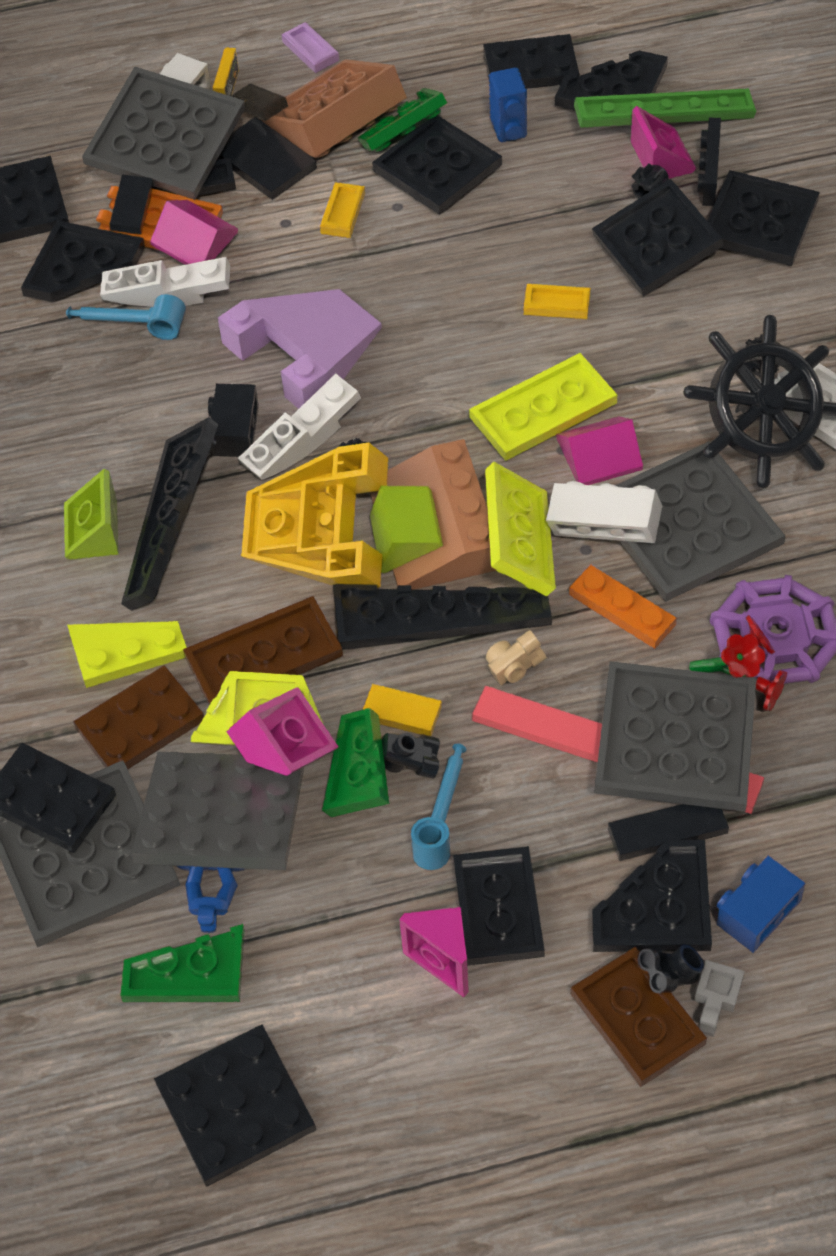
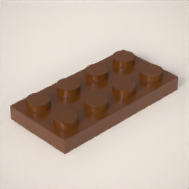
(277, 643)

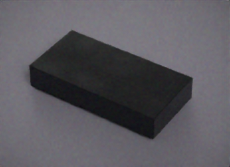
(131, 204)

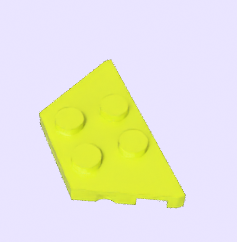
(240, 694)

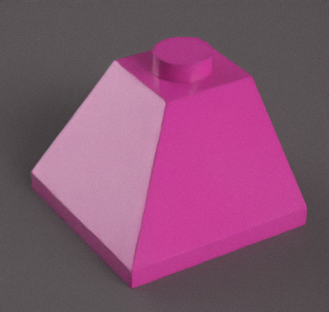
(282, 734)

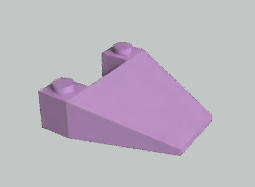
(317, 329)

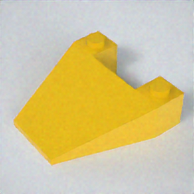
(308, 515)

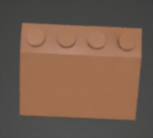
(338, 105)
(459, 511)

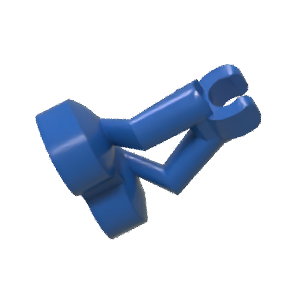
(209, 907)

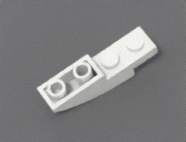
(145, 282)
(300, 434)

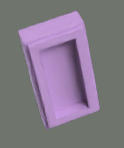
(310, 47)

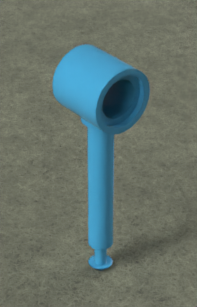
(162, 319)
(434, 828)

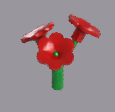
(743, 659)

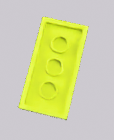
(543, 406)
(519, 529)

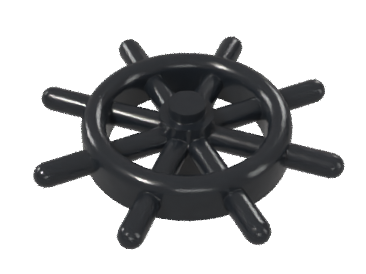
(765, 401)

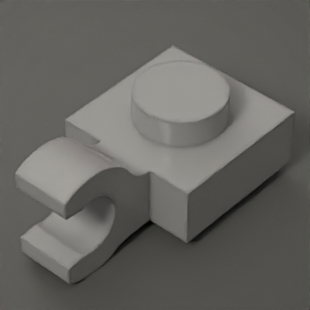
(718, 991)

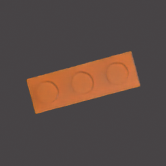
(622, 606)

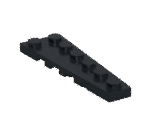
(170, 498)
(404, 614)

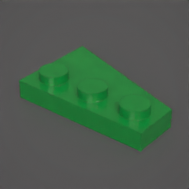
(409, 113)
(357, 767)
(189, 973)

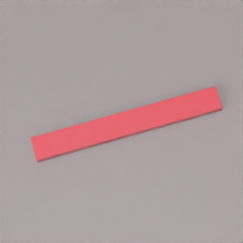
(556, 729)

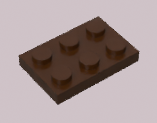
(139, 720)
(641, 1026)

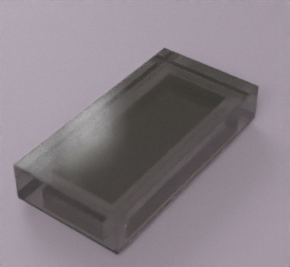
(260, 101)

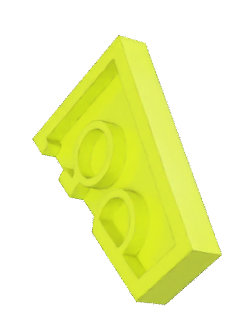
(123, 649)

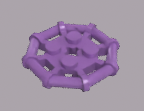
(780, 610)

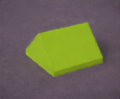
(92, 520)
(404, 524)

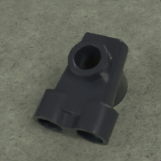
(411, 752)
(671, 970)

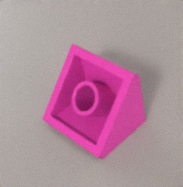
(659, 144)
(191, 232)
(601, 450)
(438, 945)

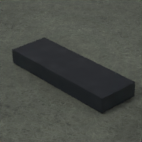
(648, 831)

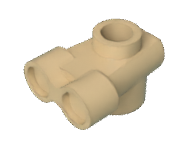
(511, 662)

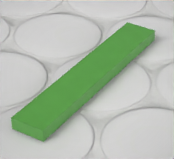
(668, 107)

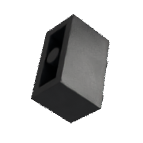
(236, 412)

